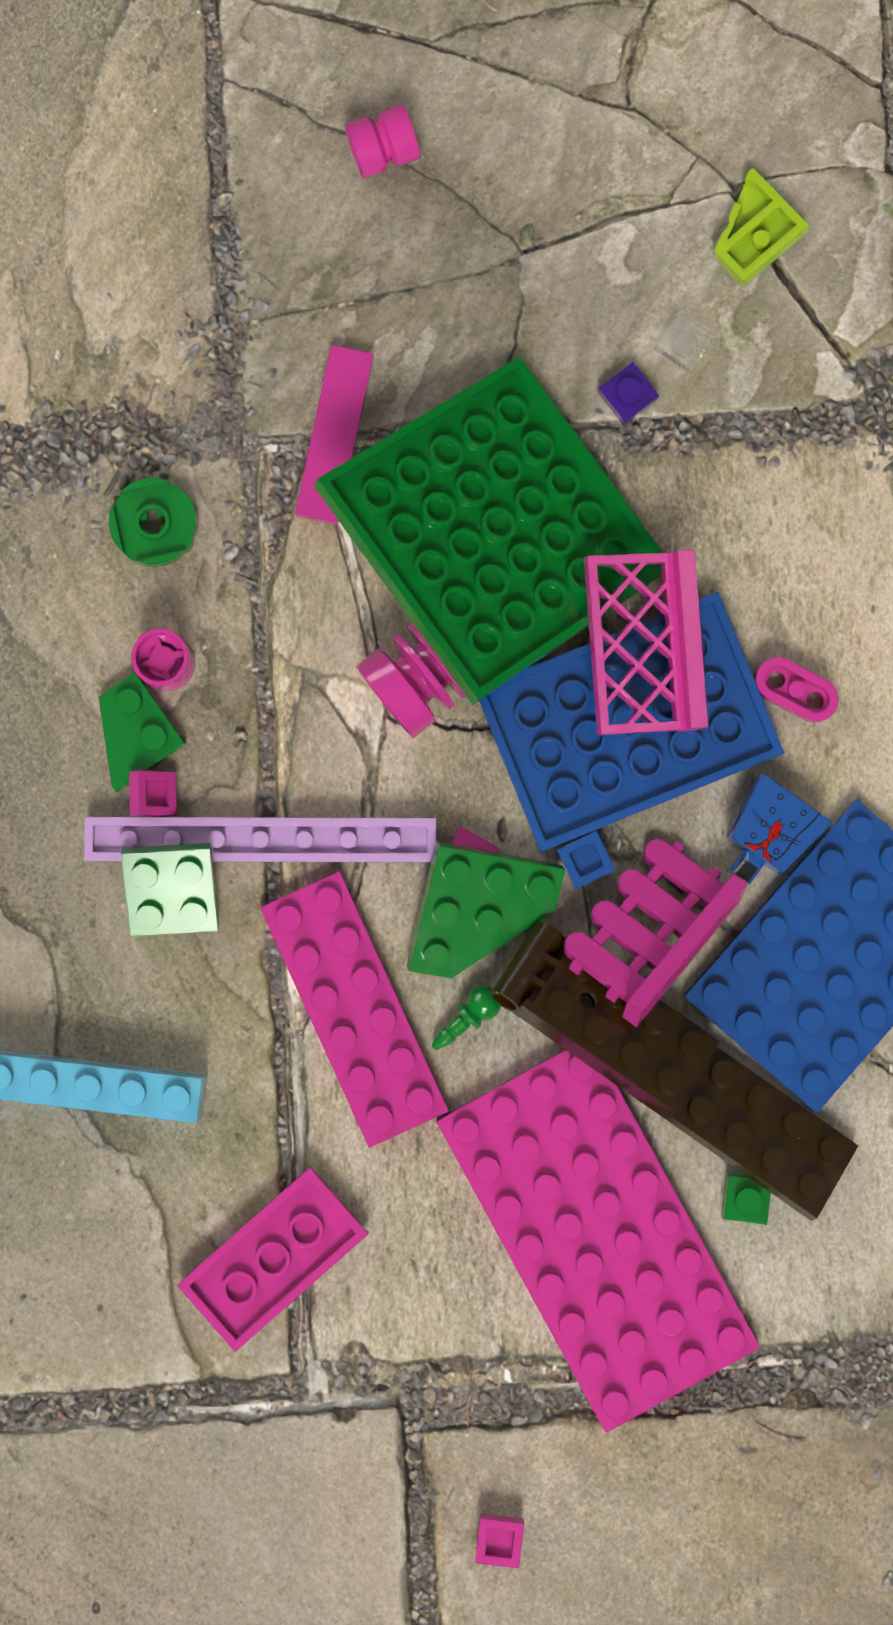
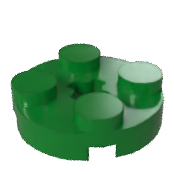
(133, 508)

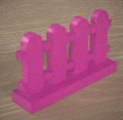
(646, 946)

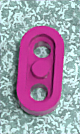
(795, 688)

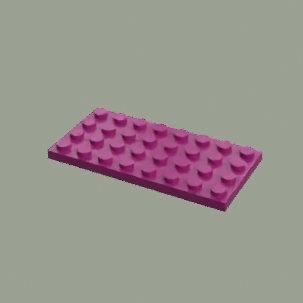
(597, 1236)

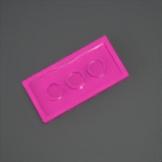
(273, 1258)

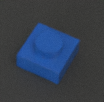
(585, 860)

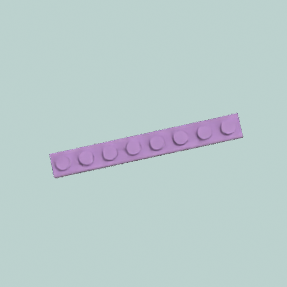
(268, 838)

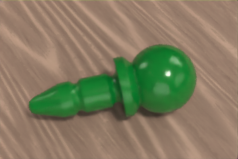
(478, 1008)

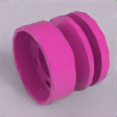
(409, 681)

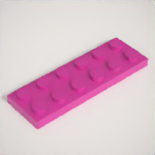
(354, 1009)

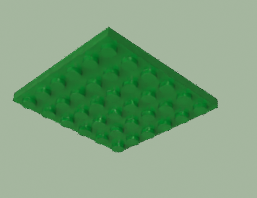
(487, 526)

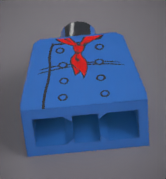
(772, 829)

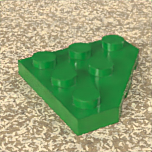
(477, 905)

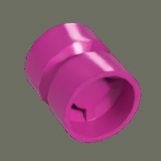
(382, 141)
(163, 659)

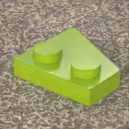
(757, 230)

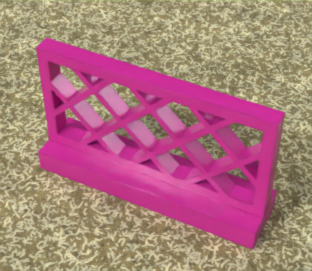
(682, 637)

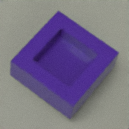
(628, 393)

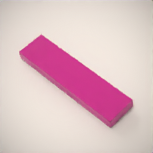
(334, 426)

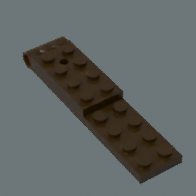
(678, 1075)

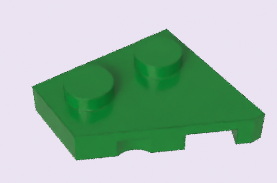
(135, 730)

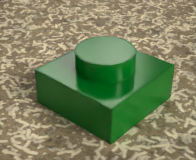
(745, 1200)

